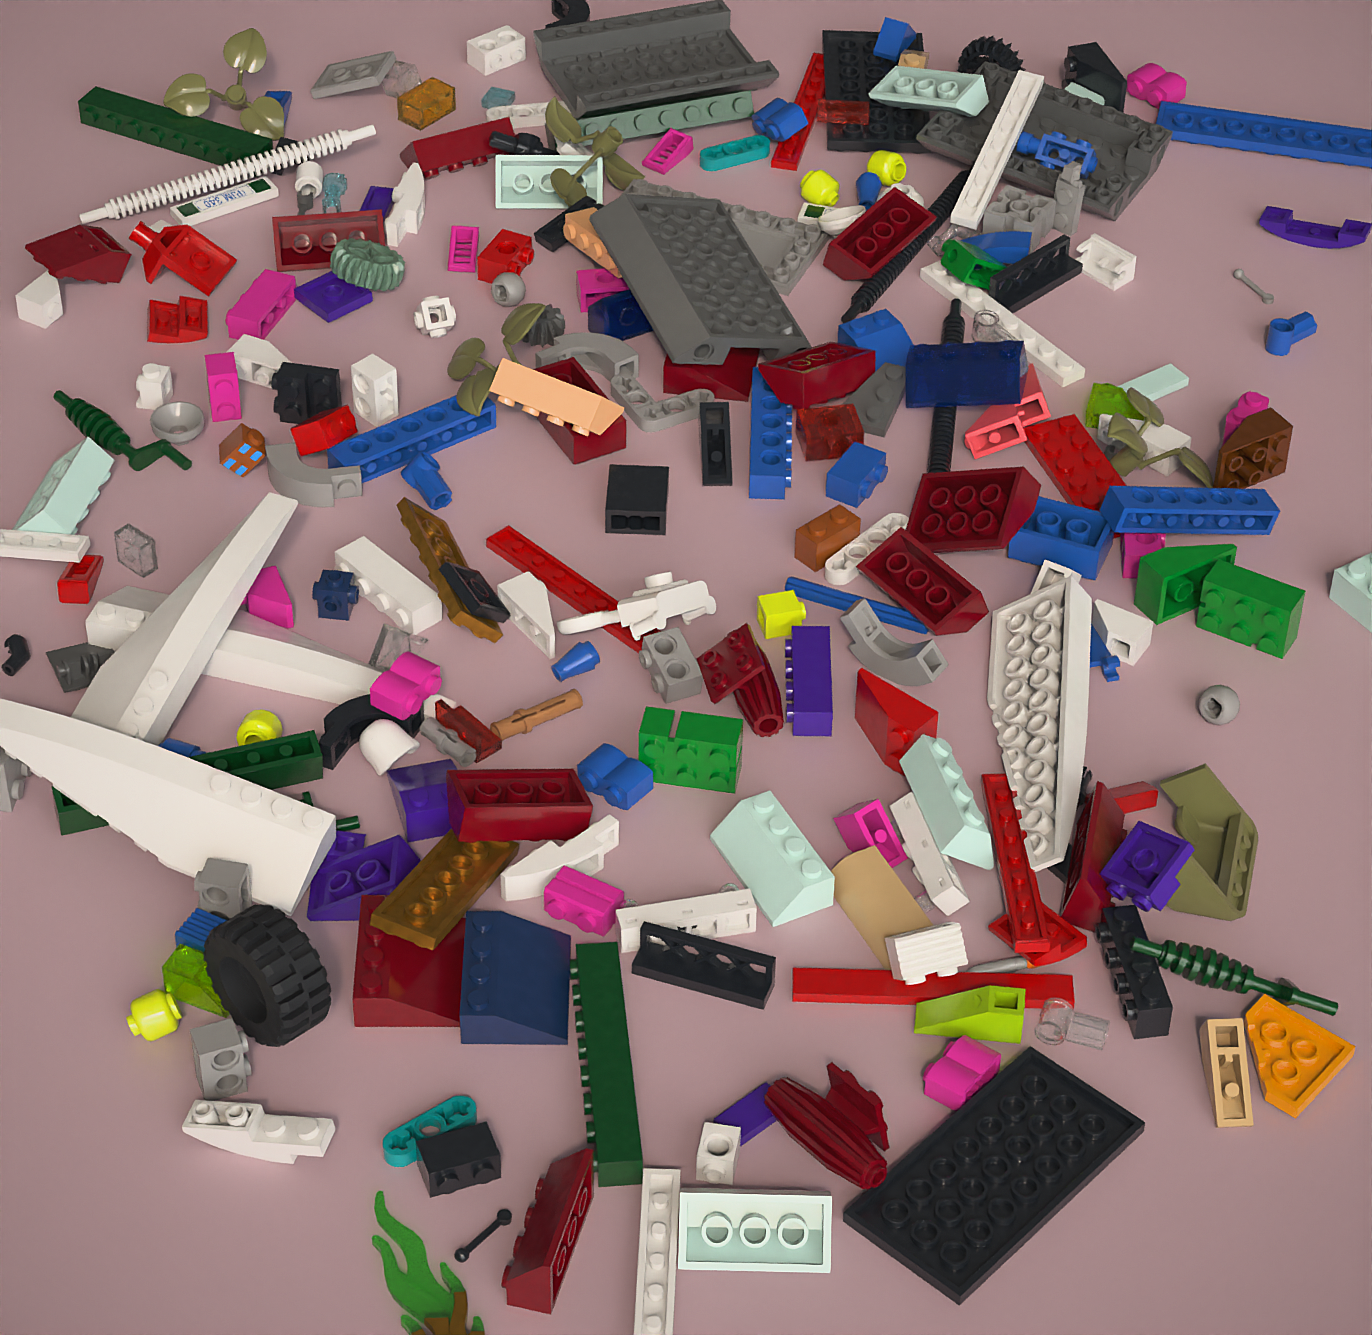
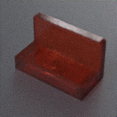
(468, 729)

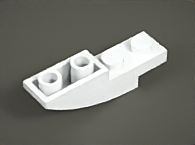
(408, 207)
(581, 853)
(252, 1133)

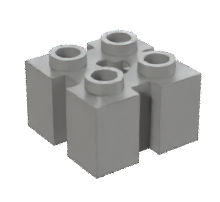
(1020, 213)

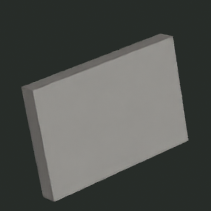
(353, 74)

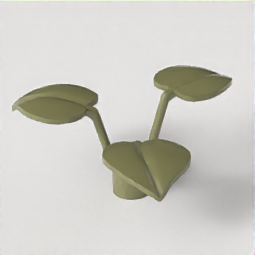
(242, 51)
(604, 145)
(476, 387)
(1133, 452)

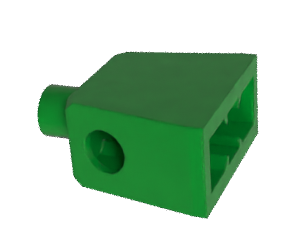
(961, 259)

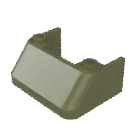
(1225, 844)

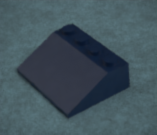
(514, 981)

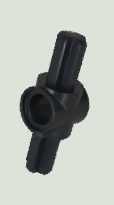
(519, 144)

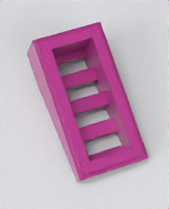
(671, 139)
(466, 236)

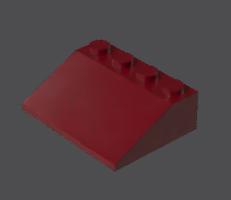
(725, 381)
(972, 508)
(405, 982)

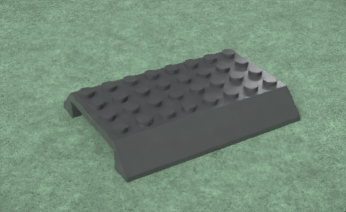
(648, 59)

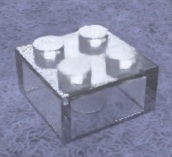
(136, 550)

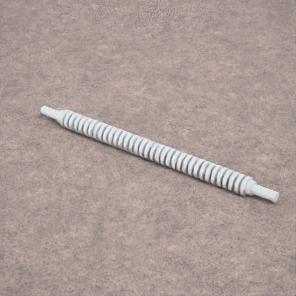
(309, 149)

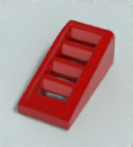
(79, 580)

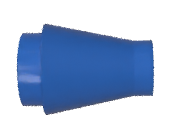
(868, 189)
(576, 661)

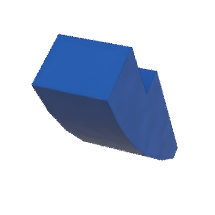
(1003, 246)

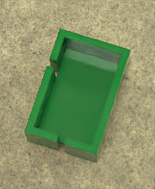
(1250, 608)
(700, 756)

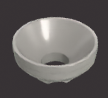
(177, 417)

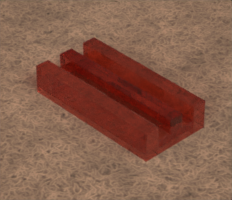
(843, 111)

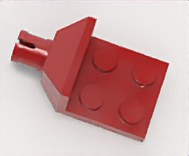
(184, 253)

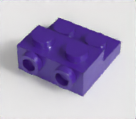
(1146, 867)

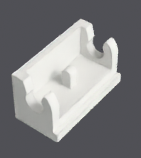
(1106, 262)

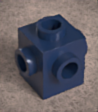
(336, 588)

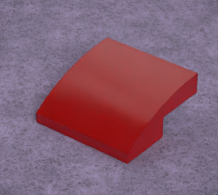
(177, 322)
(1064, 938)

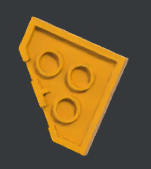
(1292, 1054)

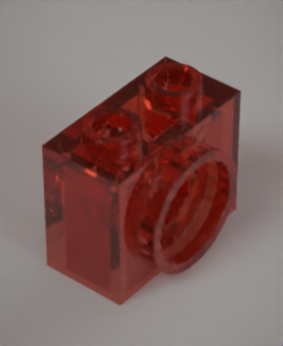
(828, 431)

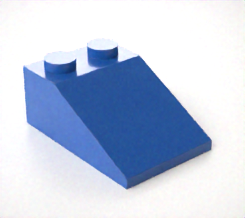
(879, 333)

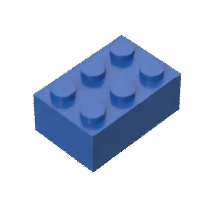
(1065, 536)

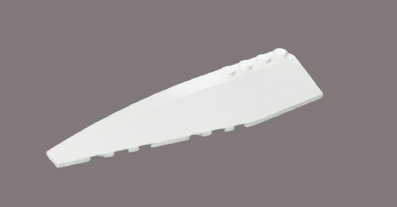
(250, 652)
(159, 664)
(1042, 709)
(174, 803)

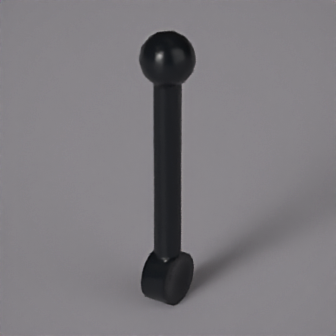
(504, 1218)

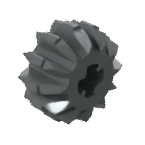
(546, 328)

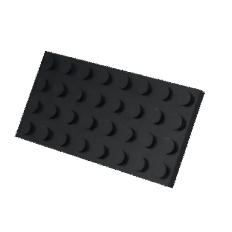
(850, 76)
(993, 1174)

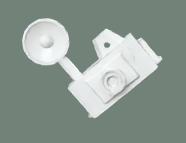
(649, 607)

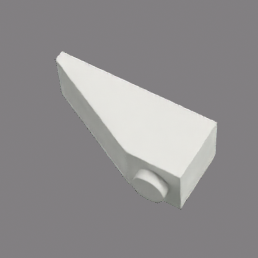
(530, 610)

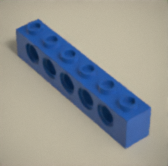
(402, 439)
(769, 442)
(1189, 510)

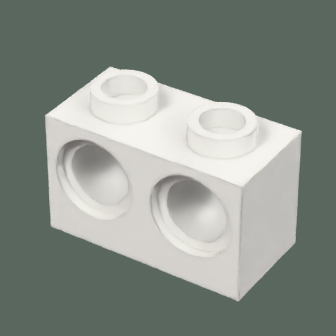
(496, 50)
(374, 390)

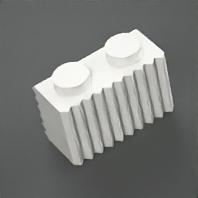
(926, 952)

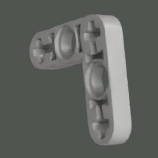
(653, 415)

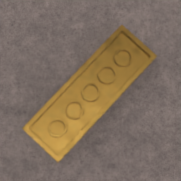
(436, 547)
(442, 889)

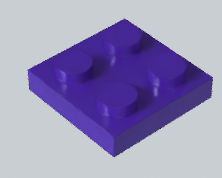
(332, 296)

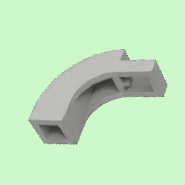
(594, 353)
(309, 484)
(888, 656)

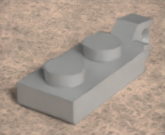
(1069, 199)

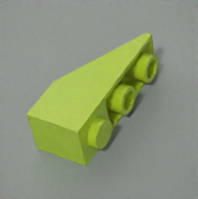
(980, 1013)

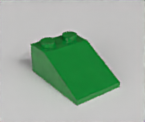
(1173, 578)

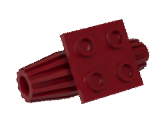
(743, 668)
(835, 1127)

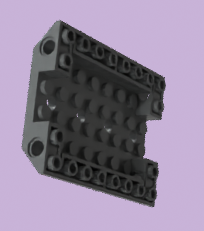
(1123, 143)
(696, 278)

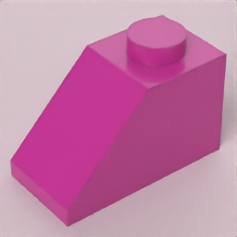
(269, 598)
(869, 826)

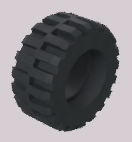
(267, 975)

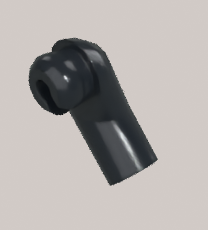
(19, 654)

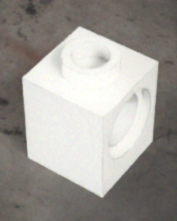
(718, 1153)

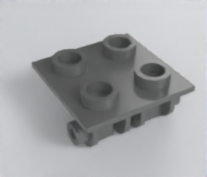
(77, 664)

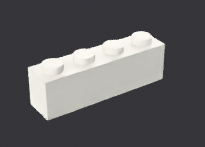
(390, 586)

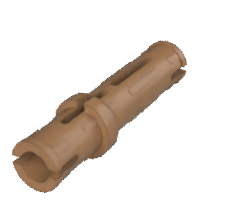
(524, 720)

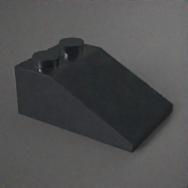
(1094, 70)

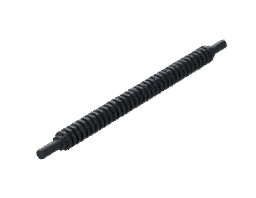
(875, 287)
(944, 417)

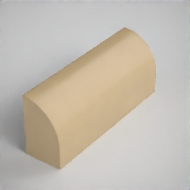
(876, 900)

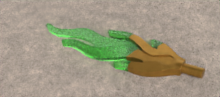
(418, 1290)

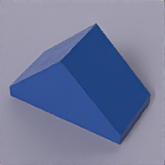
(893, 39)

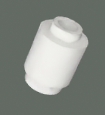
(309, 178)

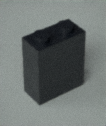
(637, 499)

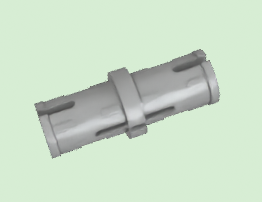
(448, 742)

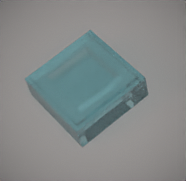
(497, 97)

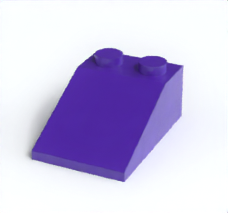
(422, 798)
(368, 871)

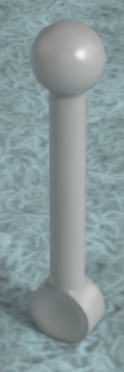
(1267, 298)

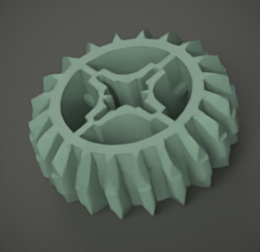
(367, 264)

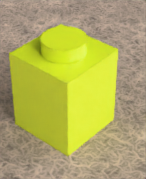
(779, 613)

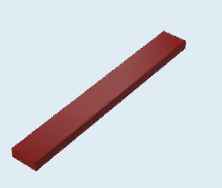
(789, 153)
(560, 580)
(1016, 877)
(879, 987)

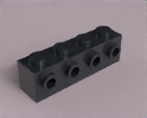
(1134, 974)

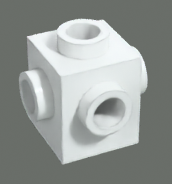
(441, 309)

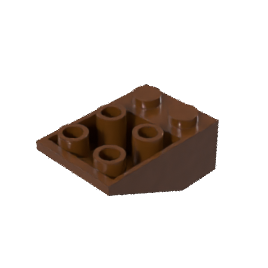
(1254, 451)

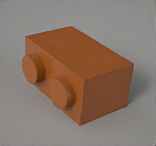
(825, 536)

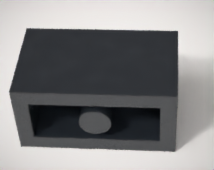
(458, 1159)

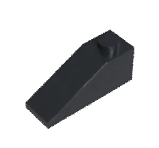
(715, 443)

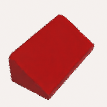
(1134, 796)

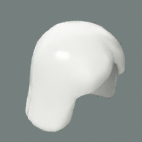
(385, 743)

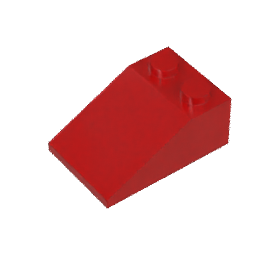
(891, 718)

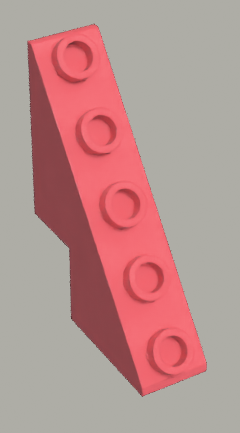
(1004, 424)

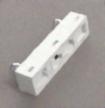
(931, 866)
(706, 916)

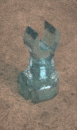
(333, 186)

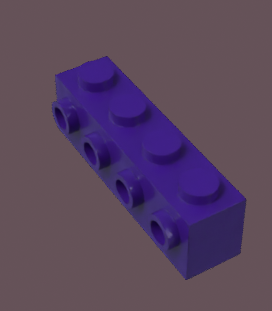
(810, 681)

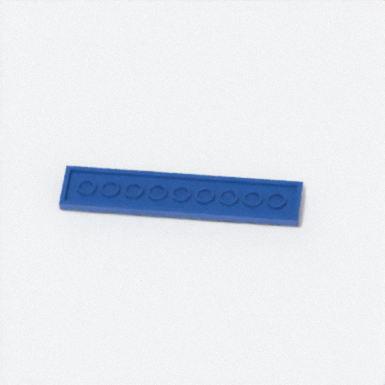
(1267, 134)

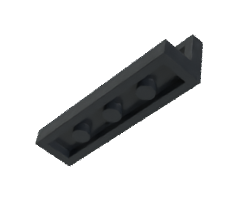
(1034, 281)
(704, 971)

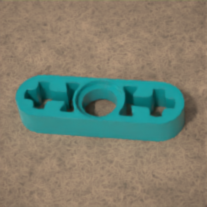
(723, 156)
(437, 1117)

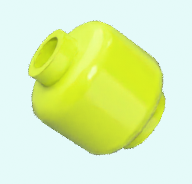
(887, 166)
(820, 188)
(258, 727)
(154, 1015)

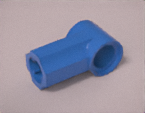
(1286, 332)
(424, 476)

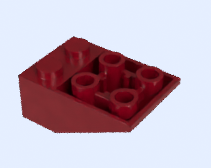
(81, 254)

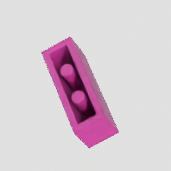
(261, 305)

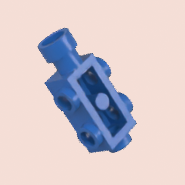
(1067, 151)

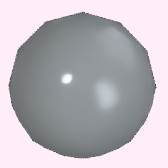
(508, 289)
(1219, 704)

